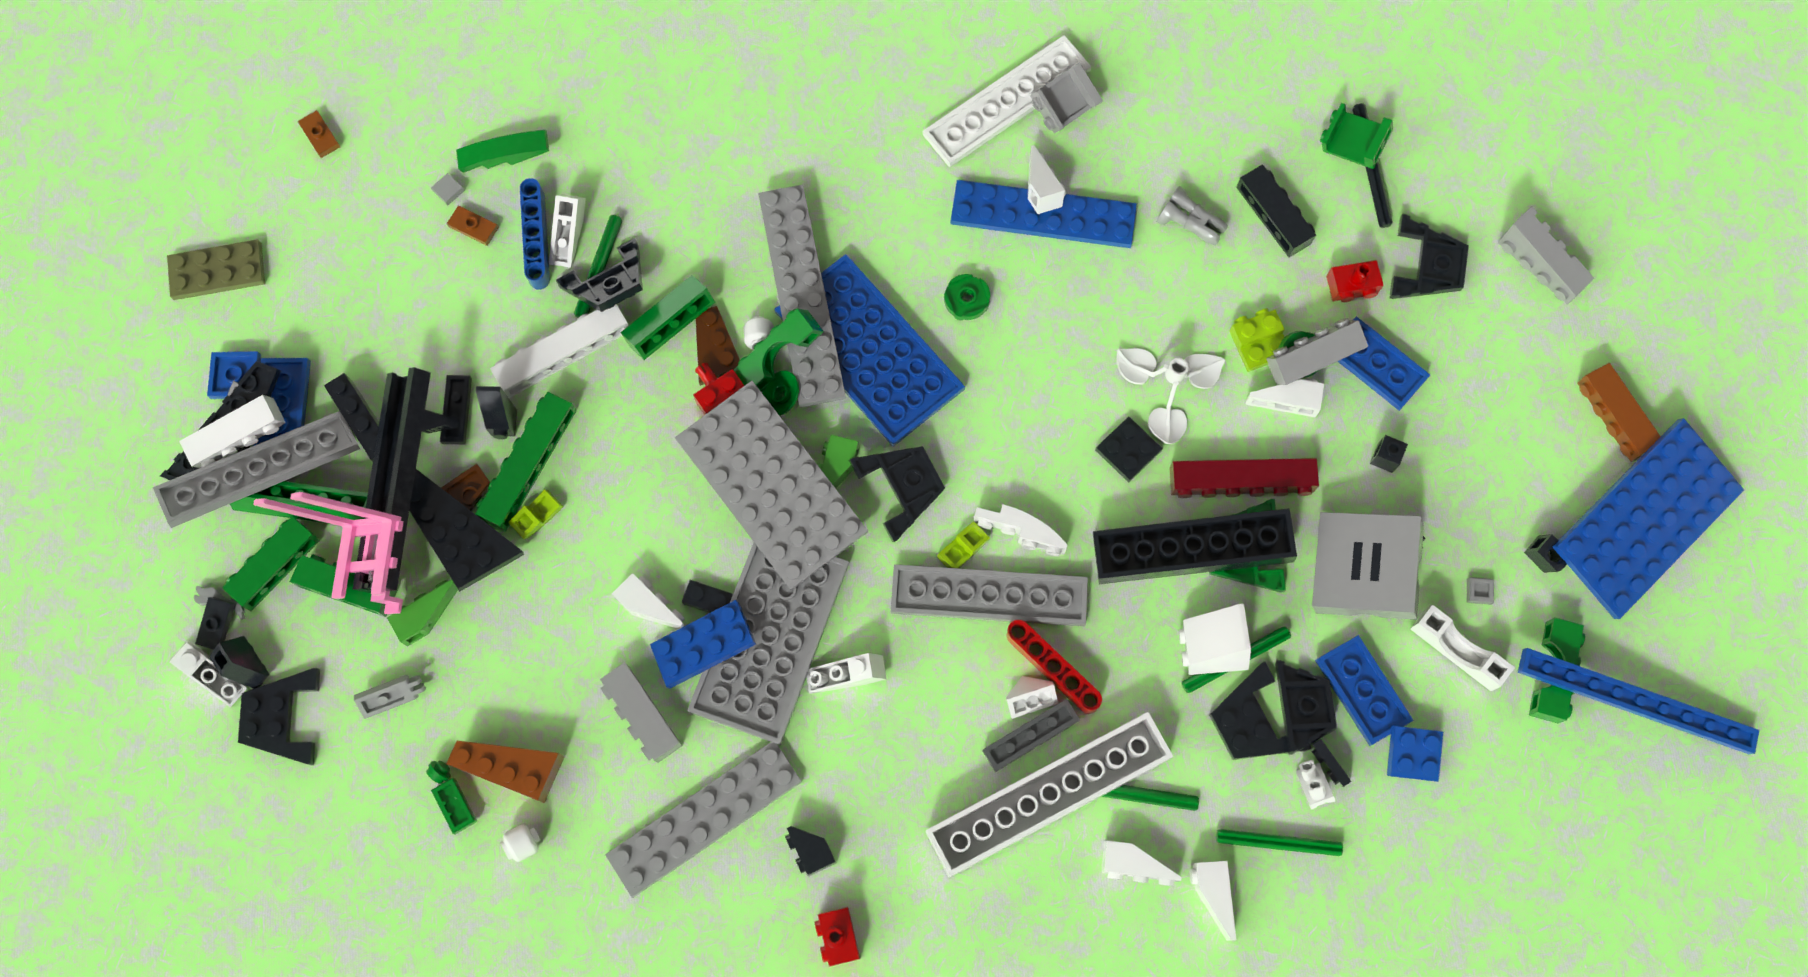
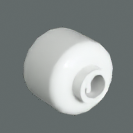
(756, 331)
(520, 842)

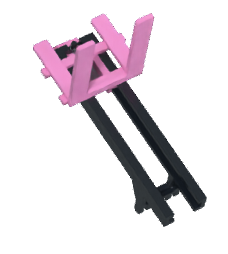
(388, 496)

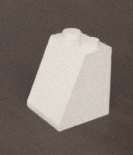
(1216, 641)

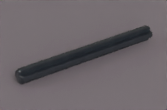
(1376, 181)

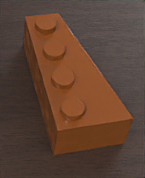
(514, 768)

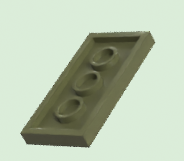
(215, 269)

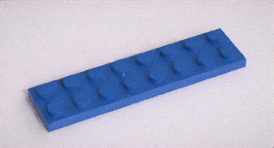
(1010, 211)

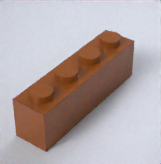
(1619, 411)

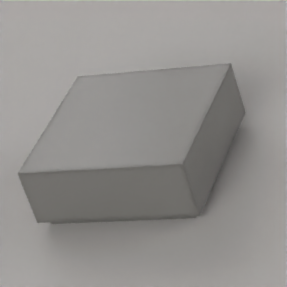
(447, 189)
(1480, 590)

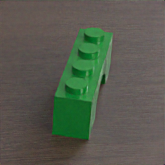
(758, 366)
(1564, 642)

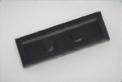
(457, 407)

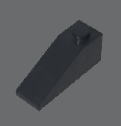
(497, 411)

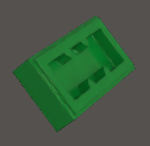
(454, 805)

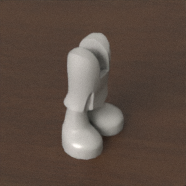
(1196, 221)

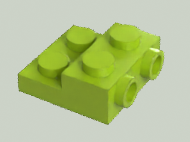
(1257, 337)

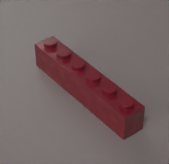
(1244, 477)

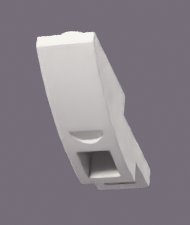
(1032, 531)

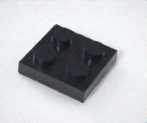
(1128, 449)

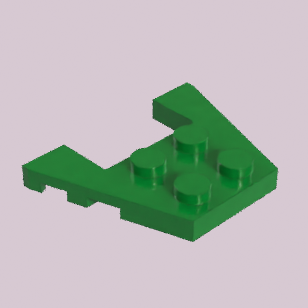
(1266, 579)

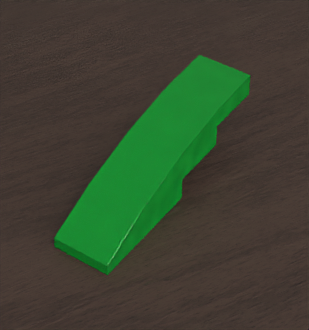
(502, 149)

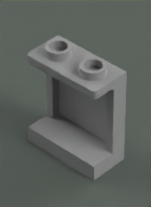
(1065, 98)

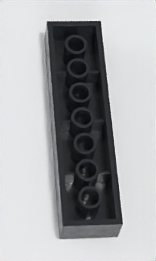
(1194, 546)

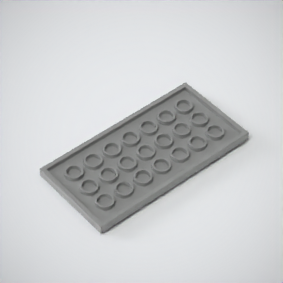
(771, 485)
(763, 683)

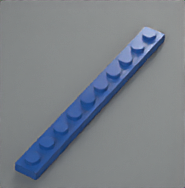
(1638, 701)

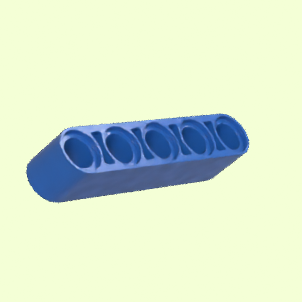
(536, 243)

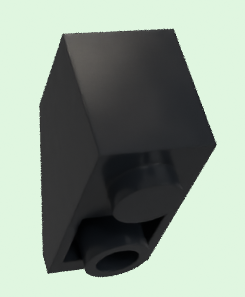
(239, 662)
(812, 851)

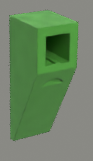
(836, 463)
(421, 615)

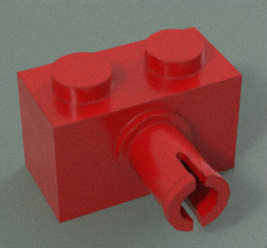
(1355, 281)
(715, 389)
(838, 937)

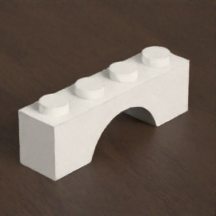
(1481, 664)

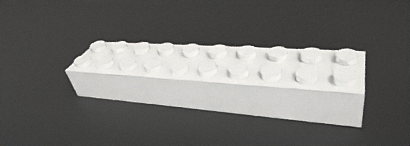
(1048, 794)

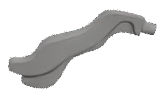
(211, 592)

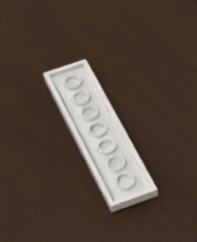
(1000, 103)

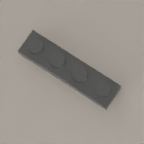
(1031, 735)

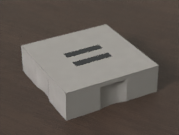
(1368, 565)

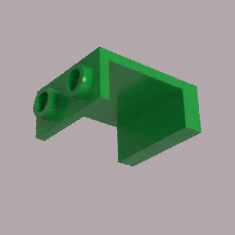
(1355, 137)

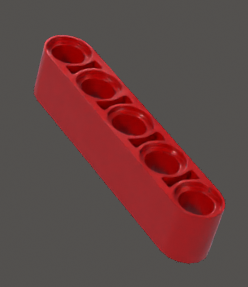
(1058, 678)

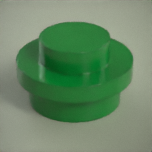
(438, 771)

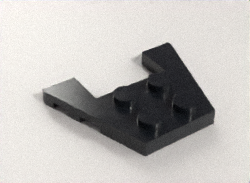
(1439, 266)
(610, 285)
(911, 479)
(268, 713)
(1243, 722)

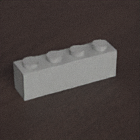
(1317, 352)
(640, 712)

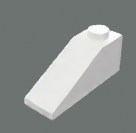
(566, 229)
(1298, 397)
(1214, 889)

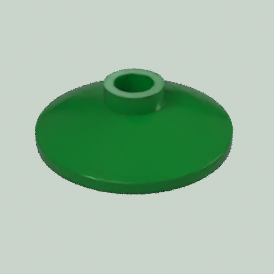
(782, 392)

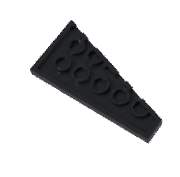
(256, 382)
(458, 536)

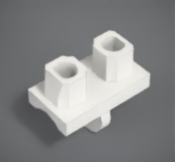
(1314, 784)

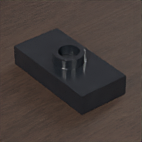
(215, 622)

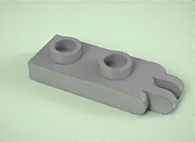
(389, 695)

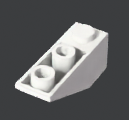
(1043, 187)
(642, 603)
(200, 668)
(846, 673)
(1128, 860)

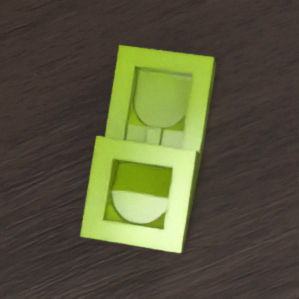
(535, 515)
(963, 547)

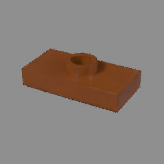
(318, 134)
(472, 225)

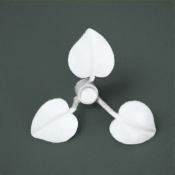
(1201, 369)

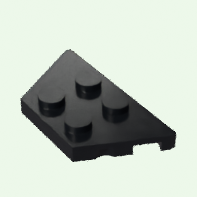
(1305, 706)

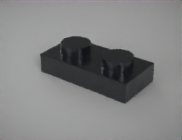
(705, 597)
(1336, 772)

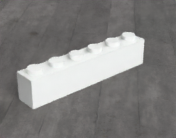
(558, 350)

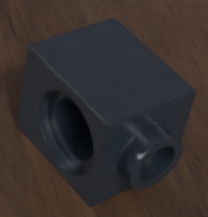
(1388, 453)
(1539, 551)

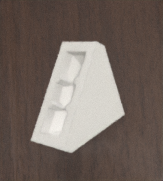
(1030, 696)

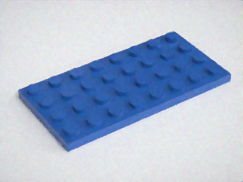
(882, 357)
(1648, 518)

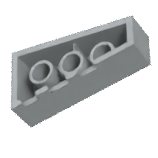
(1545, 257)

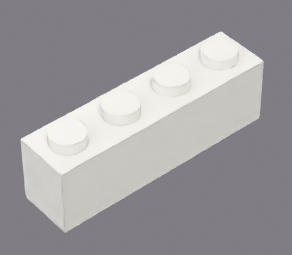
(233, 432)

